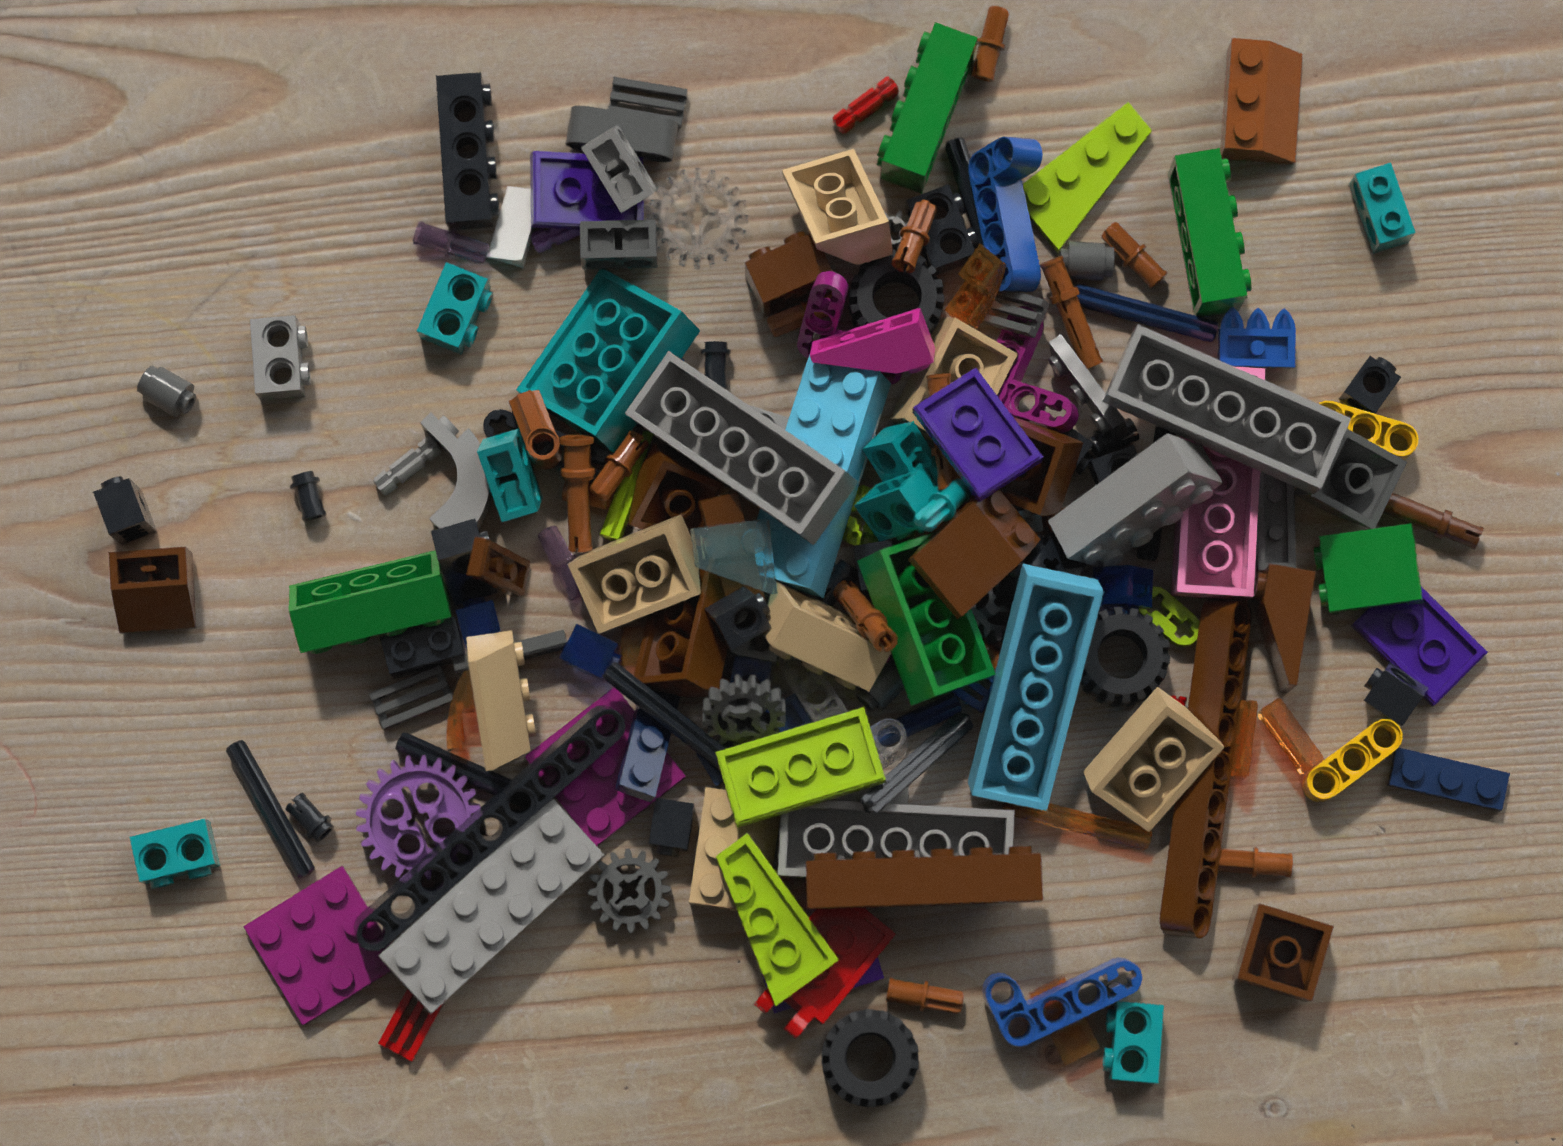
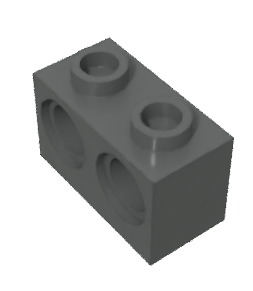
(618, 244)

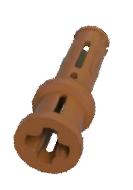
(578, 473)

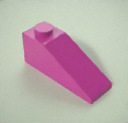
(883, 346)

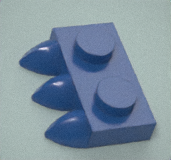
(1257, 344)

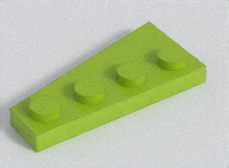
(1079, 177)
(777, 927)

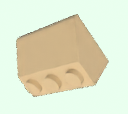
(840, 208)
(957, 352)
(637, 574)
(821, 639)
(500, 697)
(1152, 760)
(717, 833)

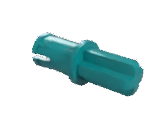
(942, 506)

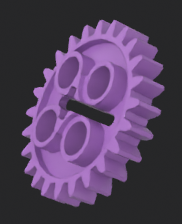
(386, 830)

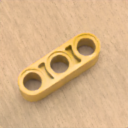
(1380, 427)
(1368, 751)

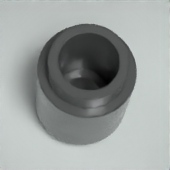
(1088, 260)
(166, 391)
(884, 689)

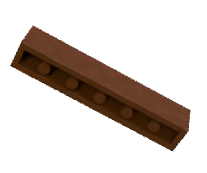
(924, 880)

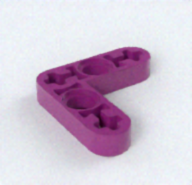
(832, 307)
(1014, 390)

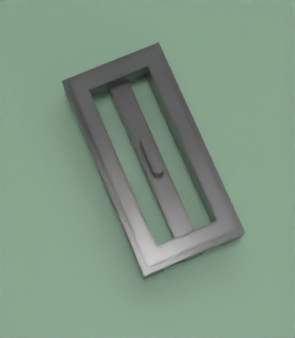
(650, 88)
(1020, 298)
(381, 709)

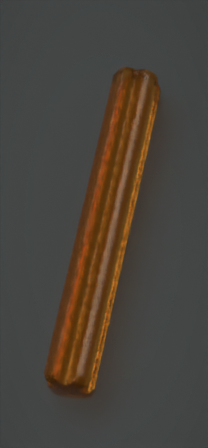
(1085, 824)

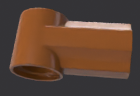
(536, 427)

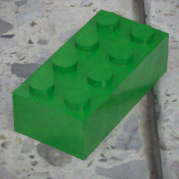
(928, 107)
(1208, 232)
(369, 602)
(933, 647)

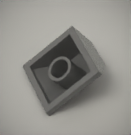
(1358, 481)

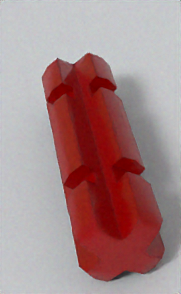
(865, 105)

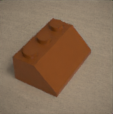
(1261, 102)

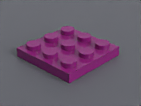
(592, 794)
(314, 948)

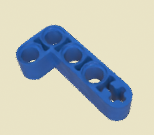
(1003, 210)
(1066, 993)

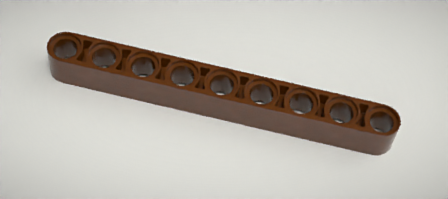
(1202, 807)

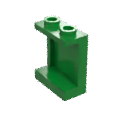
(1369, 569)

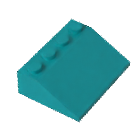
(606, 357)

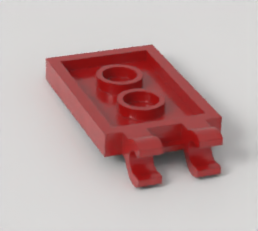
(857, 942)

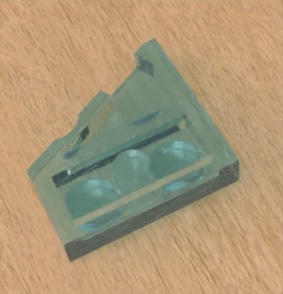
(737, 552)

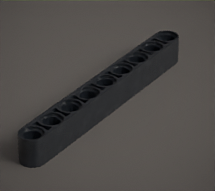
(480, 845)

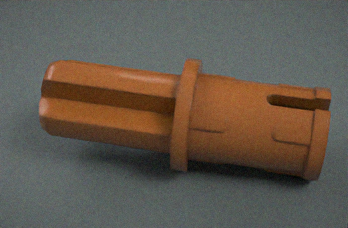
(990, 44)
(914, 236)
(1133, 255)
(791, 318)
(618, 466)
(1256, 862)
(925, 996)

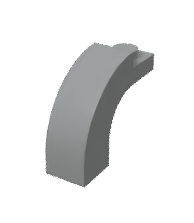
(472, 493)

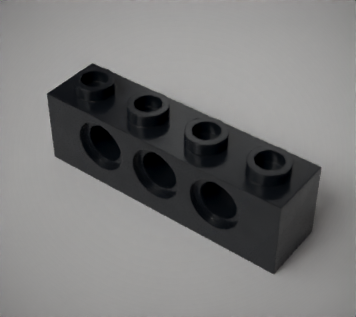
(454, 94)

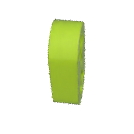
(1178, 612)

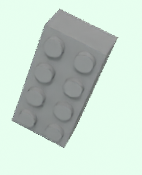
(1135, 502)

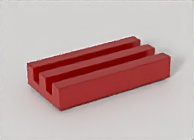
(395, 1020)

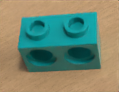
(1382, 208)
(445, 306)
(900, 451)
(510, 475)
(894, 503)
(174, 844)
(1145, 1043)

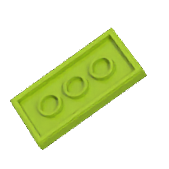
(800, 767)

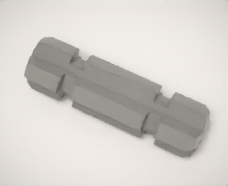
(407, 465)

